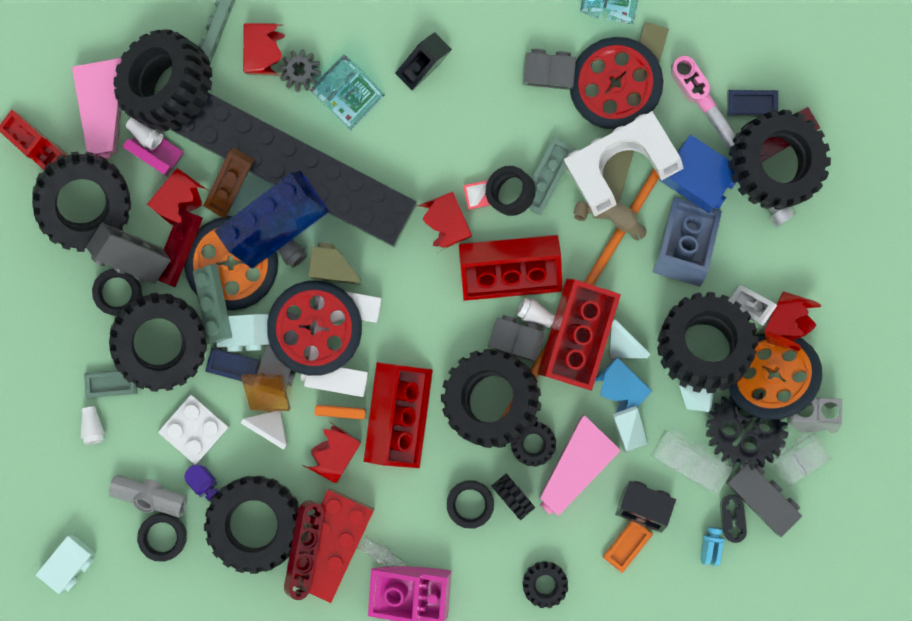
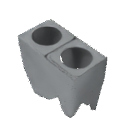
(810, 423)

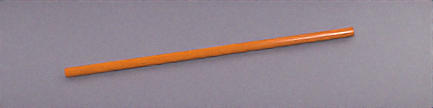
(607, 253)

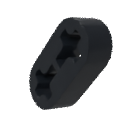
(739, 518)

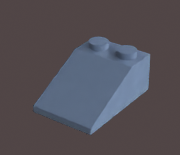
(687, 242)

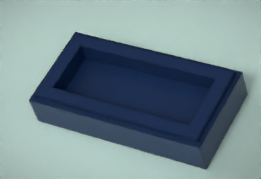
(751, 102)
(231, 364)

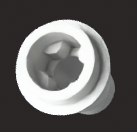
(147, 137)
(534, 313)
(91, 426)

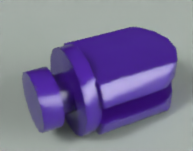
(201, 481)

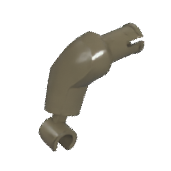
(619, 215)

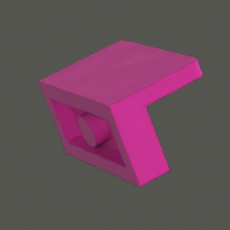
(162, 158)

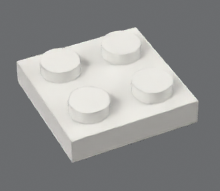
(193, 429)

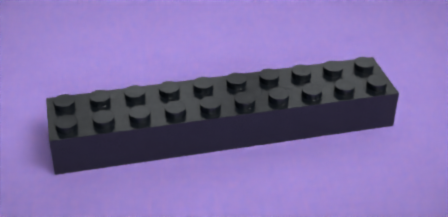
(341, 188)

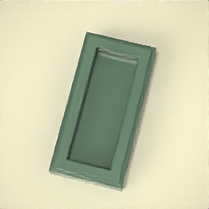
(107, 384)

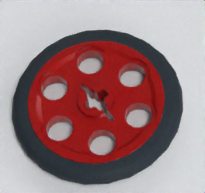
(639, 58)
(293, 355)

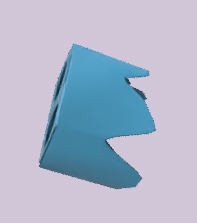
(622, 385)

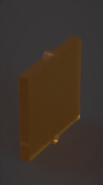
(265, 392)

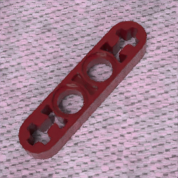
(308, 550)

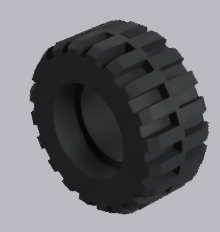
(143, 67)
(808, 149)
(73, 168)
(716, 313)
(468, 375)
(157, 376)
(219, 518)

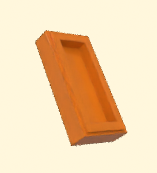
(342, 412)
(627, 545)

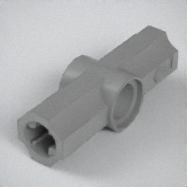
(148, 495)

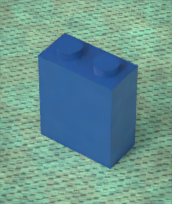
(703, 176)

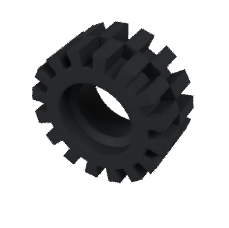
(544, 454)
(513, 496)
(556, 595)

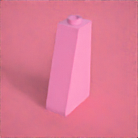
(98, 106)
(579, 463)

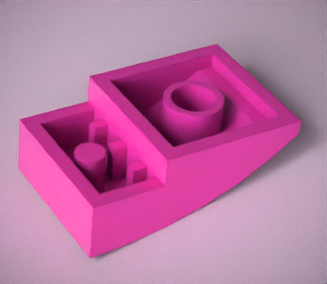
(409, 593)

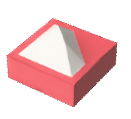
(475, 195)

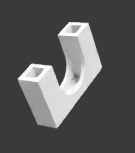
(641, 135)
(344, 379)

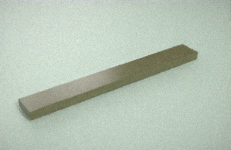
(618, 165)

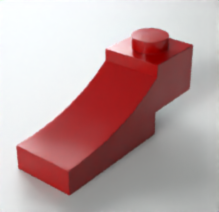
(30, 140)

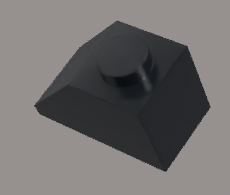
(423, 60)

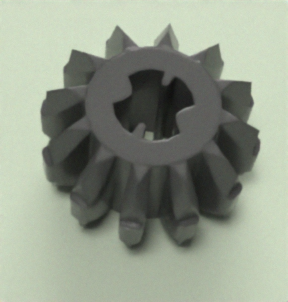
(309, 68)

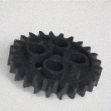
(765, 442)

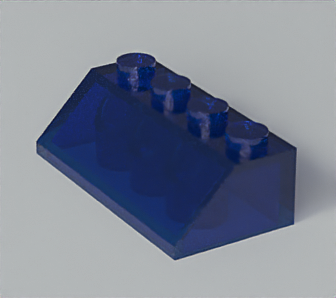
(272, 220)

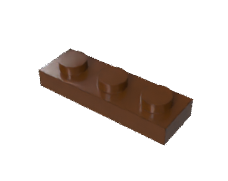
(228, 182)

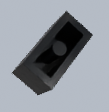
(645, 506)

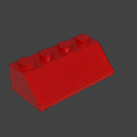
(510, 267)
(398, 415)

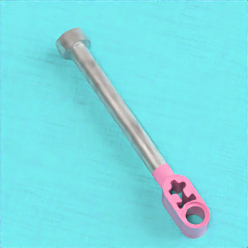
(715, 117)

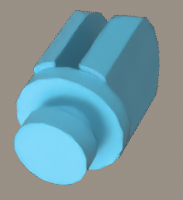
(712, 546)

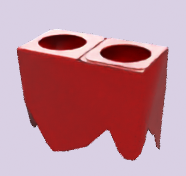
(261, 48)
(175, 194)
(447, 218)
(790, 321)
(334, 454)

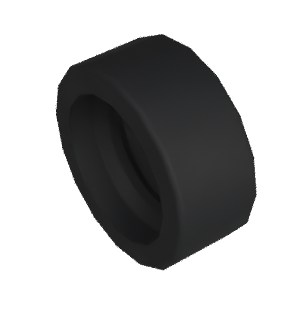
(495, 182)
(99, 284)
(470, 523)
(142, 537)

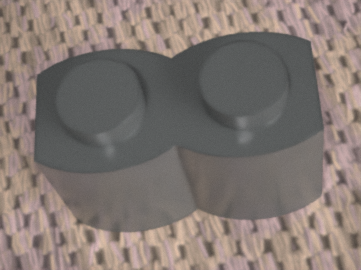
(549, 70)
(516, 338)

